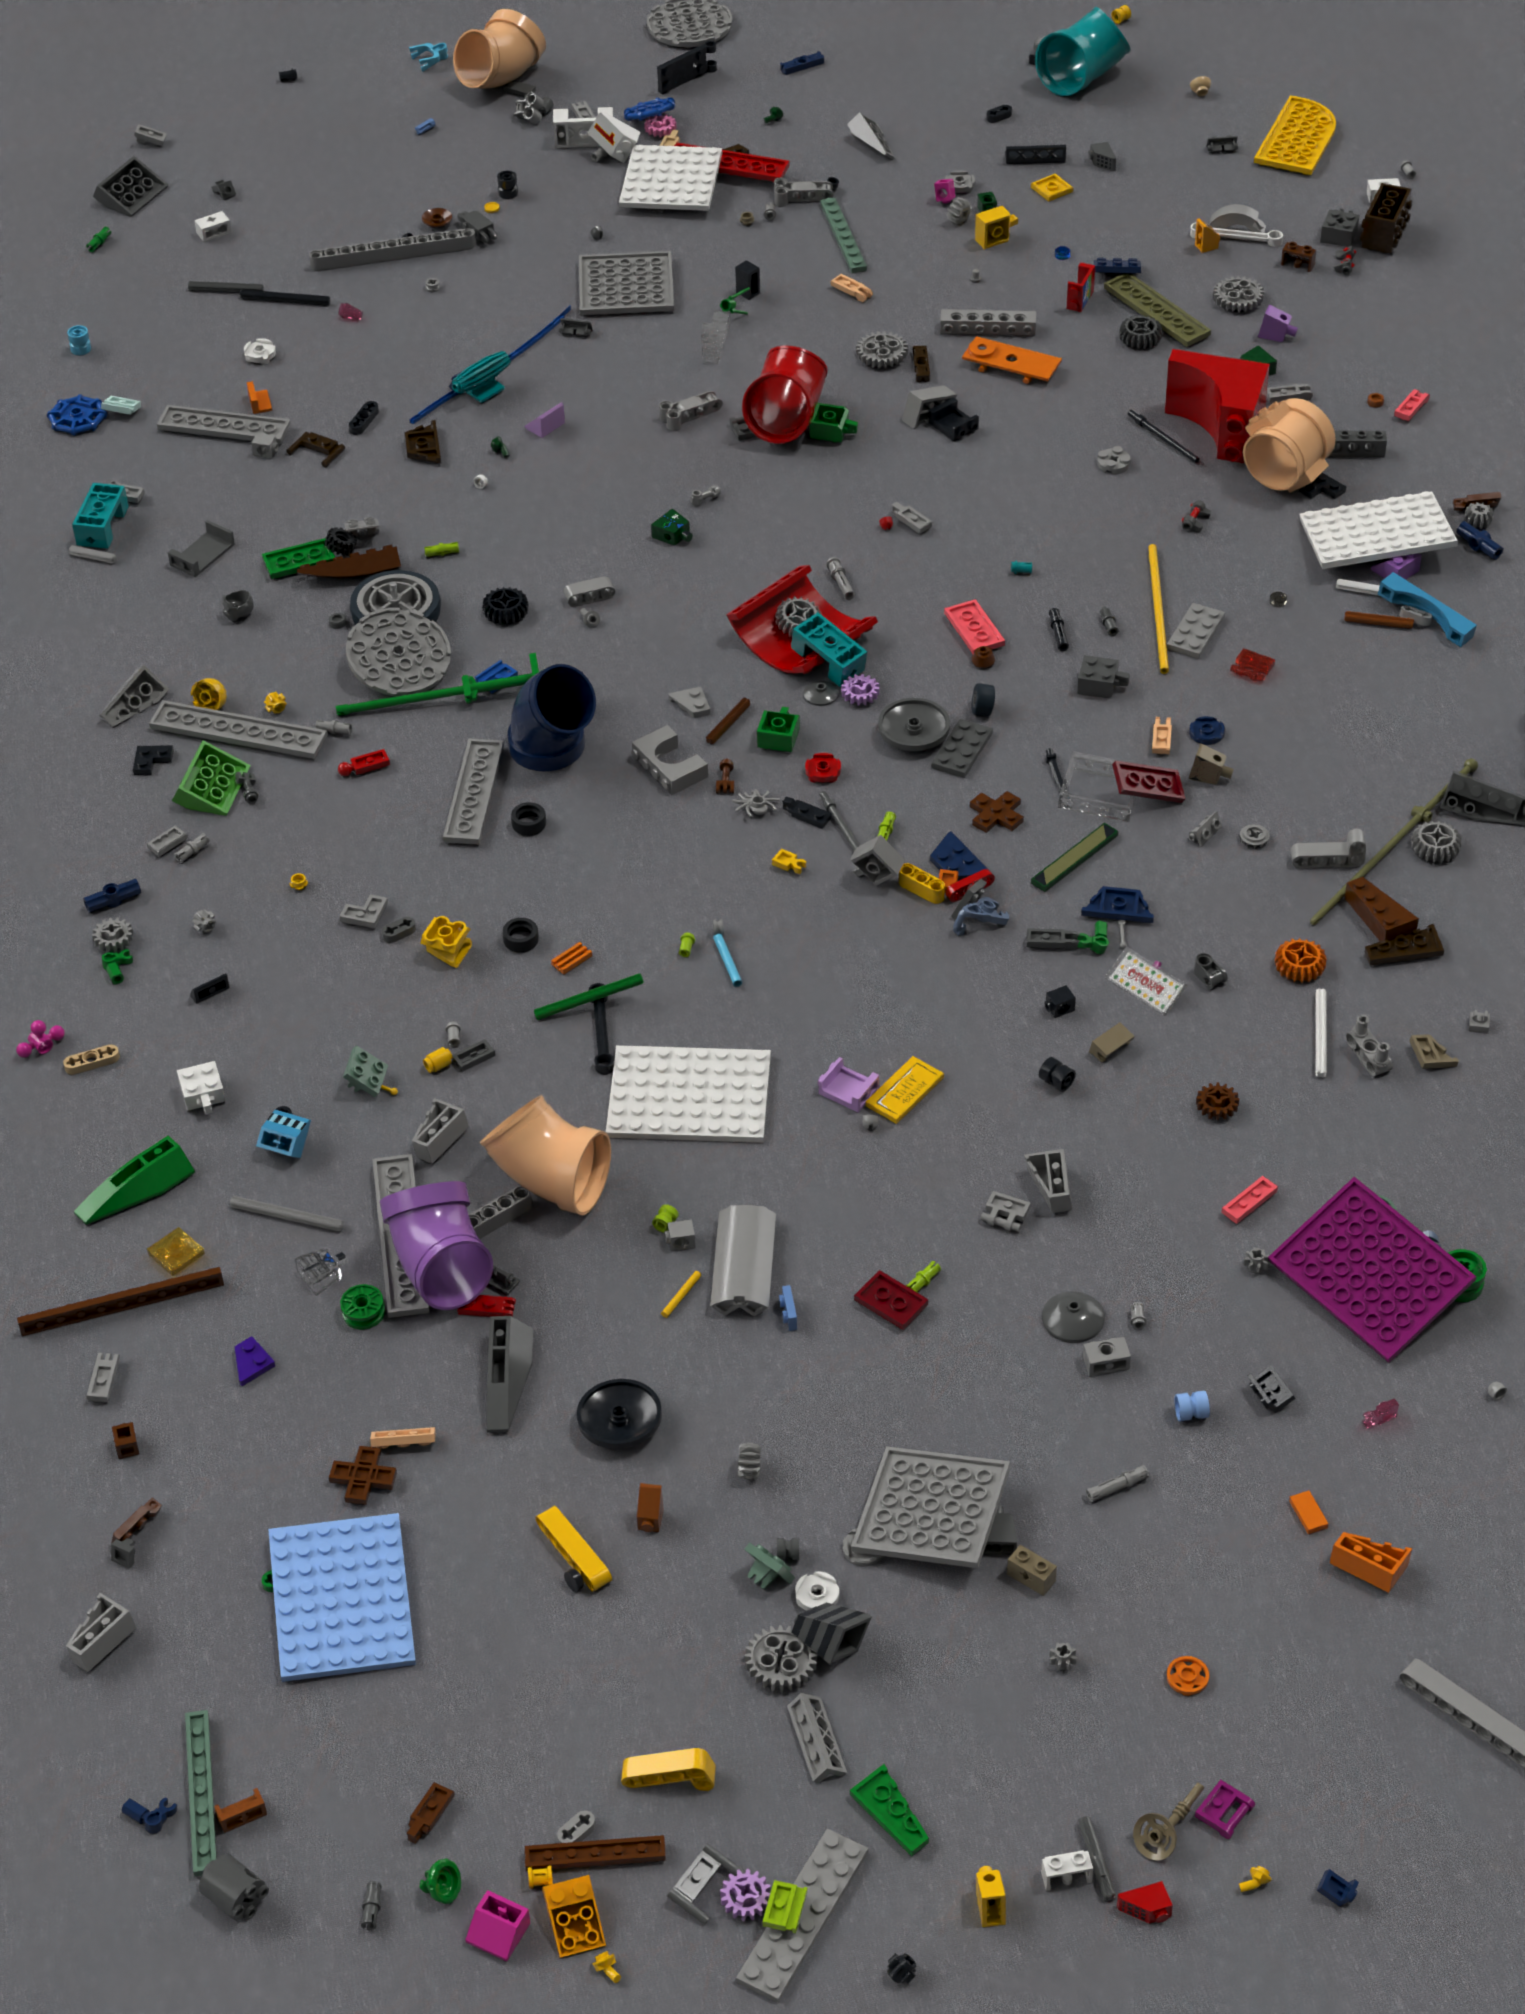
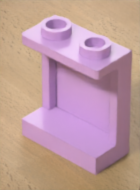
(847, 1086)

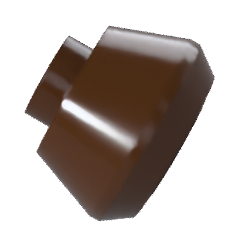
(983, 657)

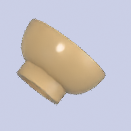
(1200, 85)

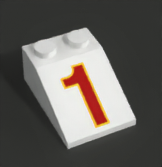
(614, 136)

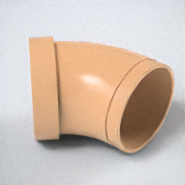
(499, 51)
(552, 1156)

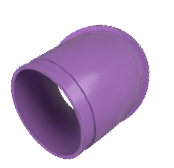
(438, 1243)

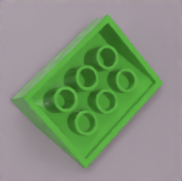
(210, 781)

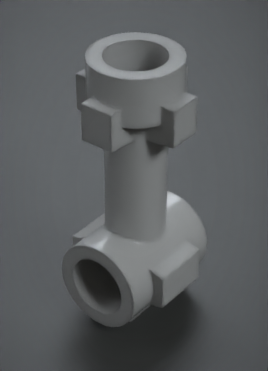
(697, 495)

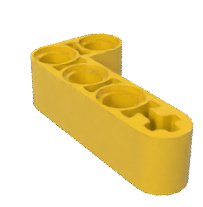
(670, 1767)

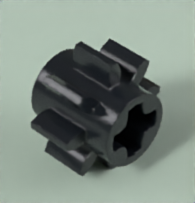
(901, 1968)

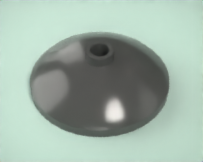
(1073, 1324)

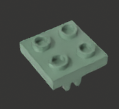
(365, 1071)
(767, 1566)

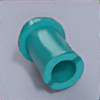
(1023, 567)

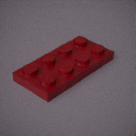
(1148, 781)

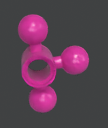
(39, 1040)

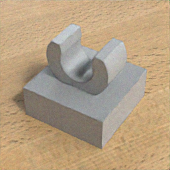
(1479, 1021)

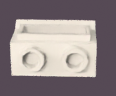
(1066, 1865)

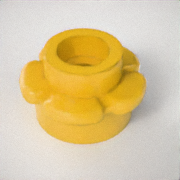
(298, 881)

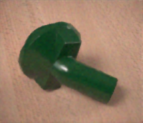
(775, 114)
(497, 444)

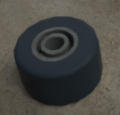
(983, 699)

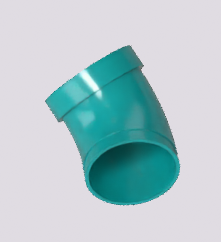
(1080, 54)

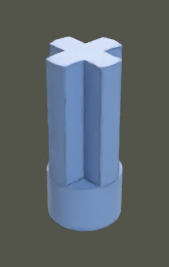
(428, 124)

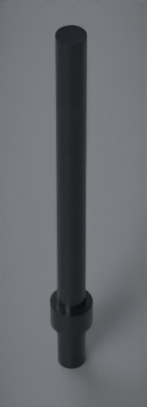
(1142, 421)

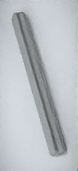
(286, 1213)

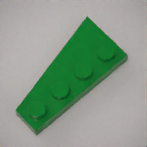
(885, 1804)

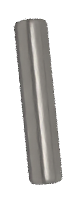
(92, 554)

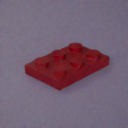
(891, 1300)

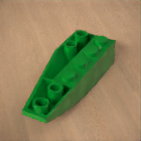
(137, 1181)

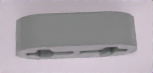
(1420, 617)
(574, 1827)

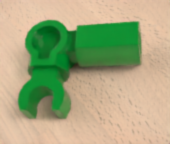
(1098, 942)
(111, 964)

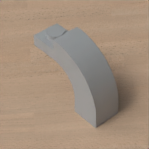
(1237, 214)

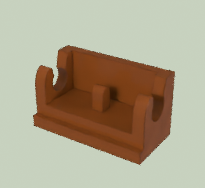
(241, 1812)

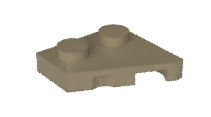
(1430, 1053)

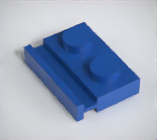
(496, 671)

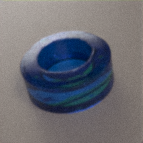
(1062, 252)

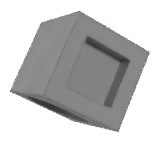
(264, 445)
(680, 1235)

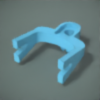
(438, 50)

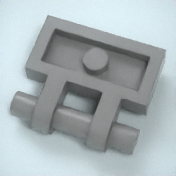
(1006, 1206)

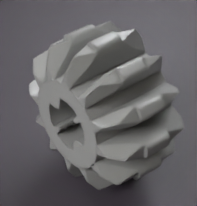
(959, 211)
(1479, 515)
(749, 1461)

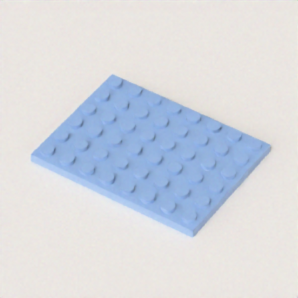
(341, 1597)

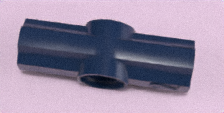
(1480, 540)
(112, 895)

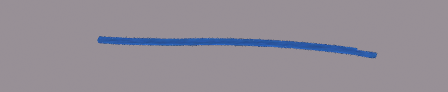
(514, 354)

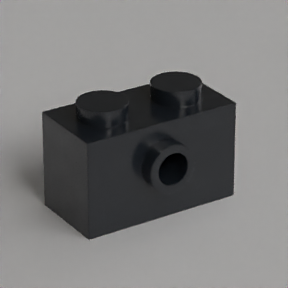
(748, 276)

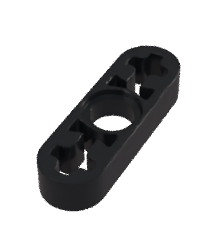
(369, 410)

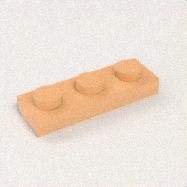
(403, 1437)

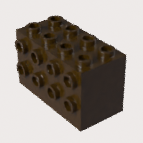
(1386, 218)

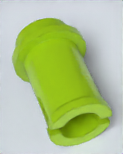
(687, 941)

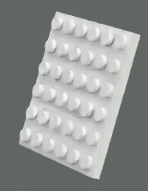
(670, 177)

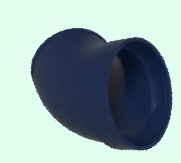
(551, 695)

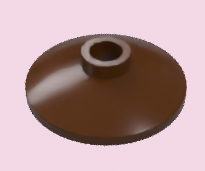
(437, 217)

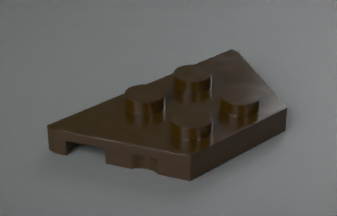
(423, 443)

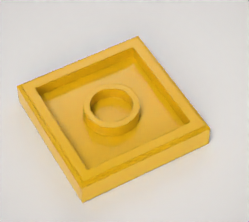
(1051, 187)

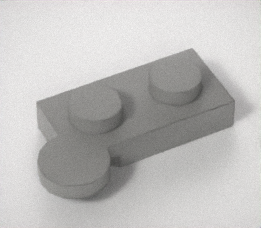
(133, 493)

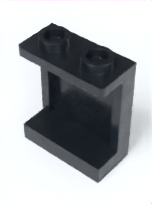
(952, 421)

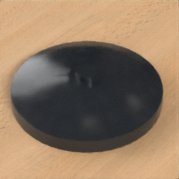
(619, 1413)

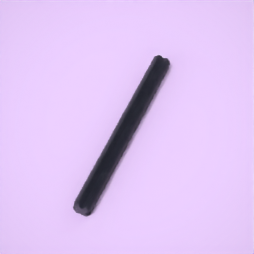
(284, 297)

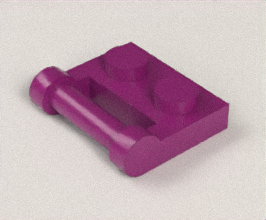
(1219, 1803)

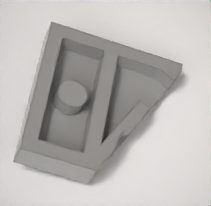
(692, 701)

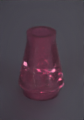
(348, 311)

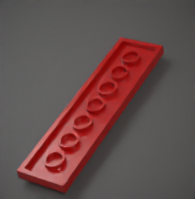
(749, 165)

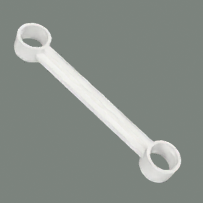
(1273, 238)

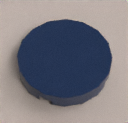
(1207, 730)

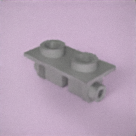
(1206, 829)

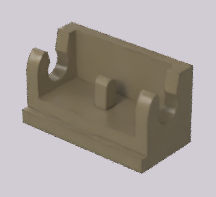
(1110, 1041)

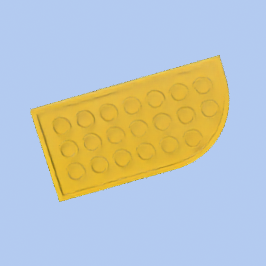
(1298, 136)

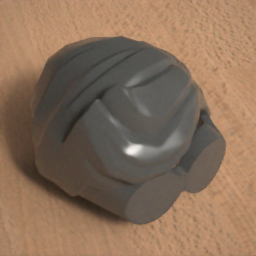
(237, 605)

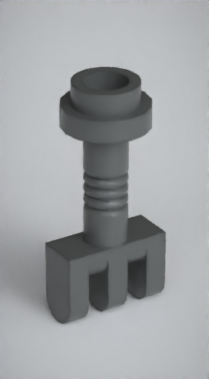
(250, 795)

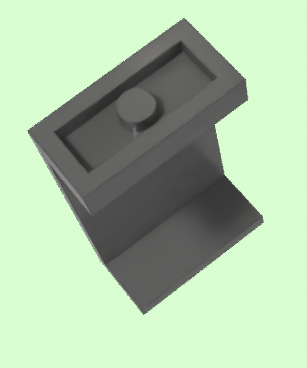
(203, 551)

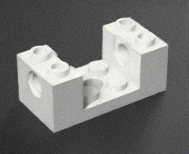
(568, 130)

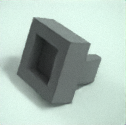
(123, 1552)

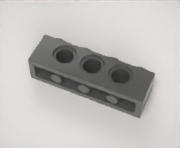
(1359, 444)

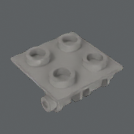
(368, 523)

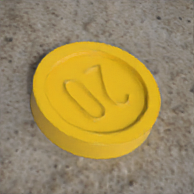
(491, 207)

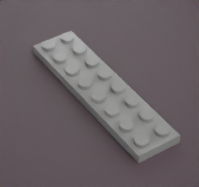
(221, 423)
(473, 791)
(782, 1952)

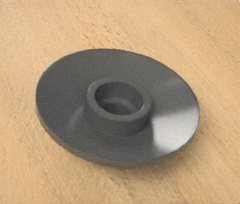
(821, 693)

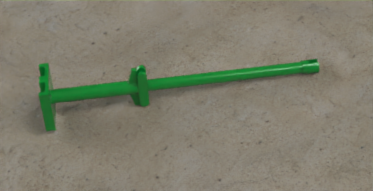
(469, 689)

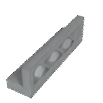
(812, 1737)

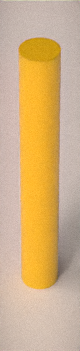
(681, 1294)

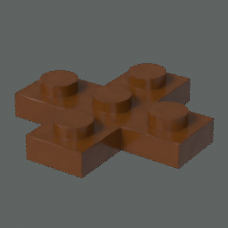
(996, 811)
(362, 1475)

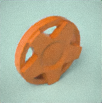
(1187, 1676)

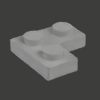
(367, 915)

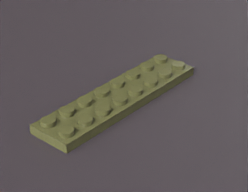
(1151, 303)

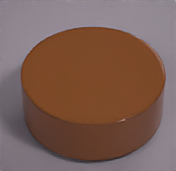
(1375, 400)

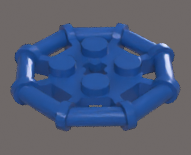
(649, 109)
(76, 415)

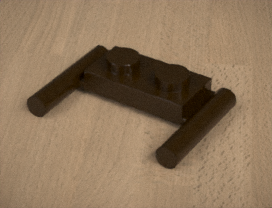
(320, 444)

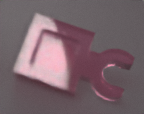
(1384, 1412)

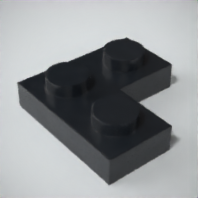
(1324, 484)
(148, 755)

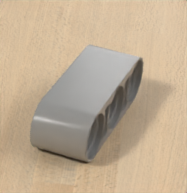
(589, 591)

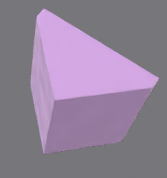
(547, 421)

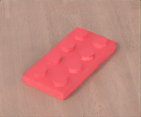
(974, 626)

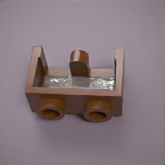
(1299, 254)

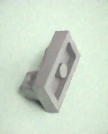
(148, 134)

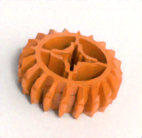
(1300, 960)

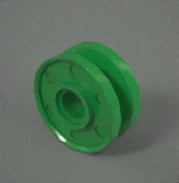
(362, 1306)

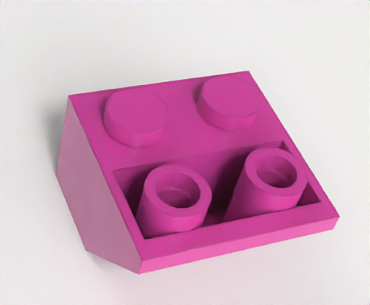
(497, 1925)

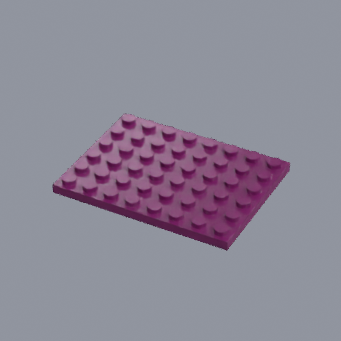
(1371, 1269)

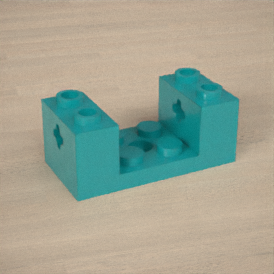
(93, 519)
(844, 654)

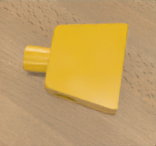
(988, 1887)

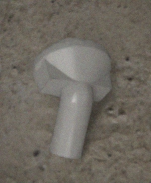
(590, 618)

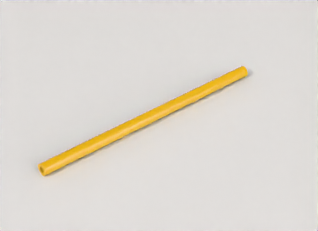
(1158, 609)

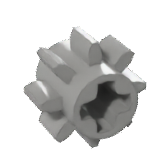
(204, 921)
(1256, 1260)
(1063, 1656)

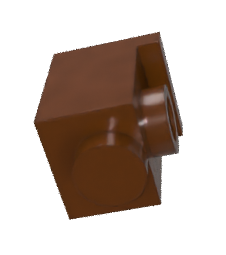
(125, 1440)

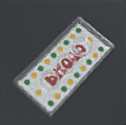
(1145, 981)

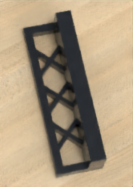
(1035, 154)

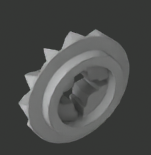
(1256, 831)

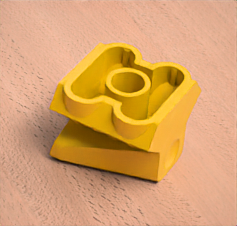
(447, 940)

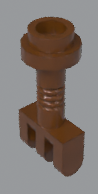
(726, 766)

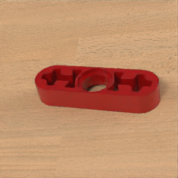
(958, 889)

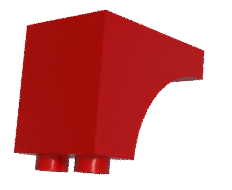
(1217, 395)

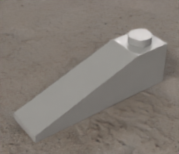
(869, 132)
(135, 695)

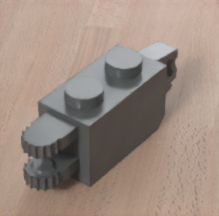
(480, 224)

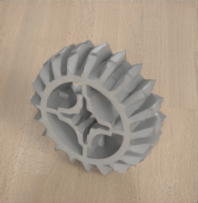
(799, 612)
(1436, 841)

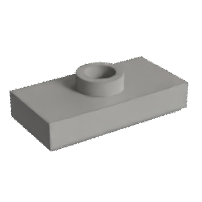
(167, 841)

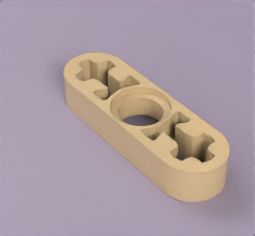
(103, 1051)

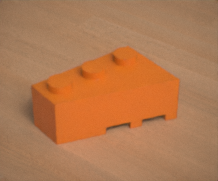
(1370, 1561)

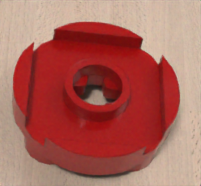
(828, 774)

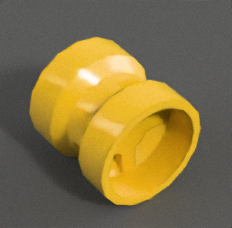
(1121, 14)

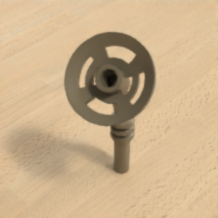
(1164, 1831)

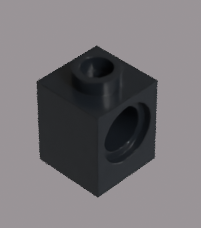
(1060, 1001)

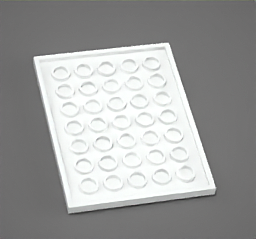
(1378, 530)
(689, 1094)

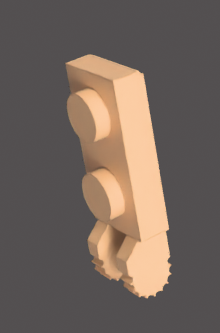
(852, 287)
(1161, 736)

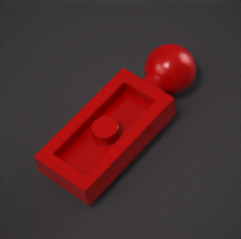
(364, 763)

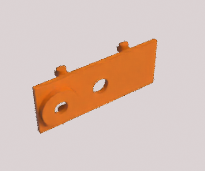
(1028, 362)

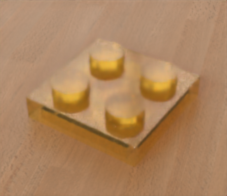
(175, 1251)

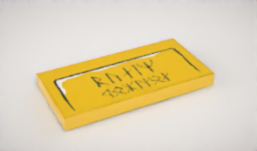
(904, 1089)

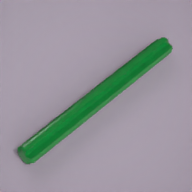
(588, 996)

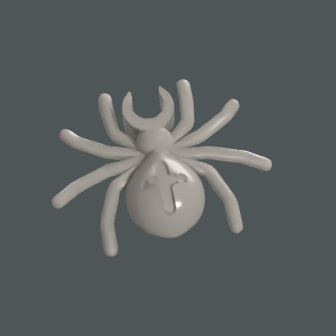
(755, 802)

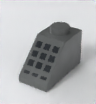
(1102, 156)

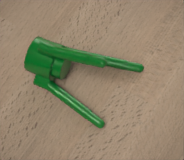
(730, 304)

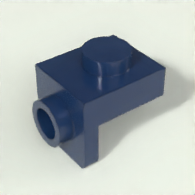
(1337, 1888)

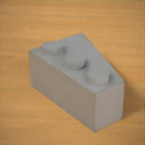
(921, 401)
(440, 1129)
(1051, 1177)
(100, 1633)

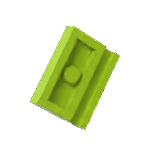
(784, 1906)

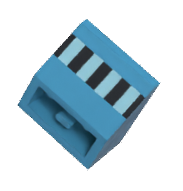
(284, 1133)

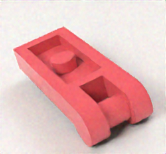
(1411, 405)

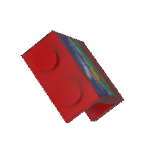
(1080, 292)

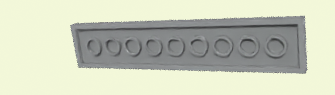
(238, 729)
(391, 1176)

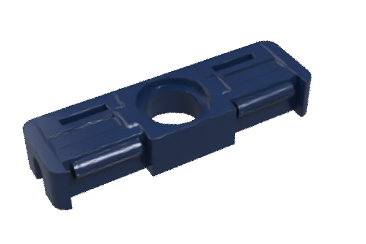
(802, 63)

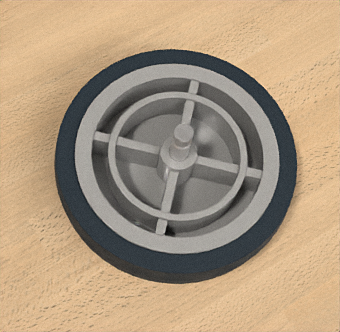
(396, 590)

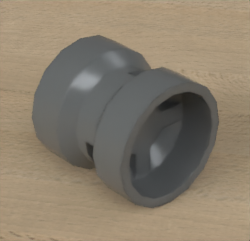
(788, 1548)

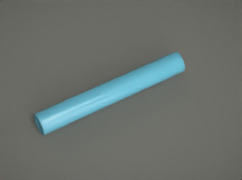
(727, 959)

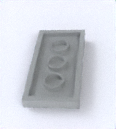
(1195, 630)

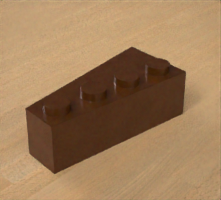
(1379, 911)

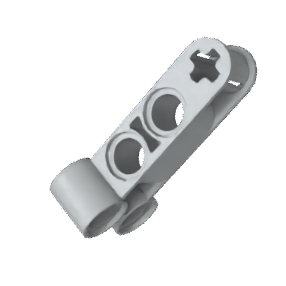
(786, 191)
(688, 409)

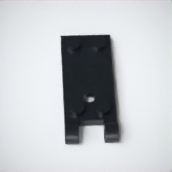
(681, 69)

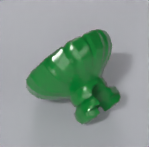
(442, 1881)

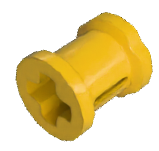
(540, 1877)

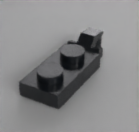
(807, 812)

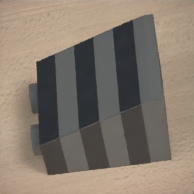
(831, 1630)

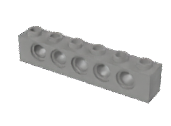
(988, 322)

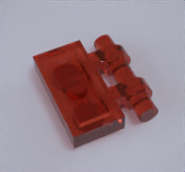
(1254, 661)

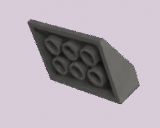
(129, 187)

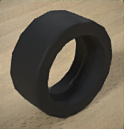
(527, 809)
(516, 925)

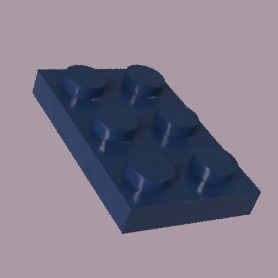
(1117, 265)

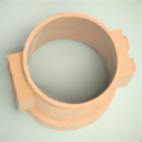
(1288, 444)

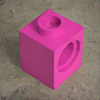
(948, 185)

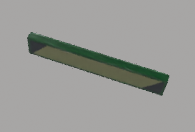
(1074, 857)

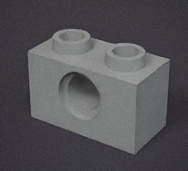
(1106, 1356)

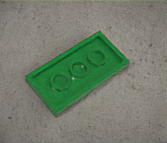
(289, 559)

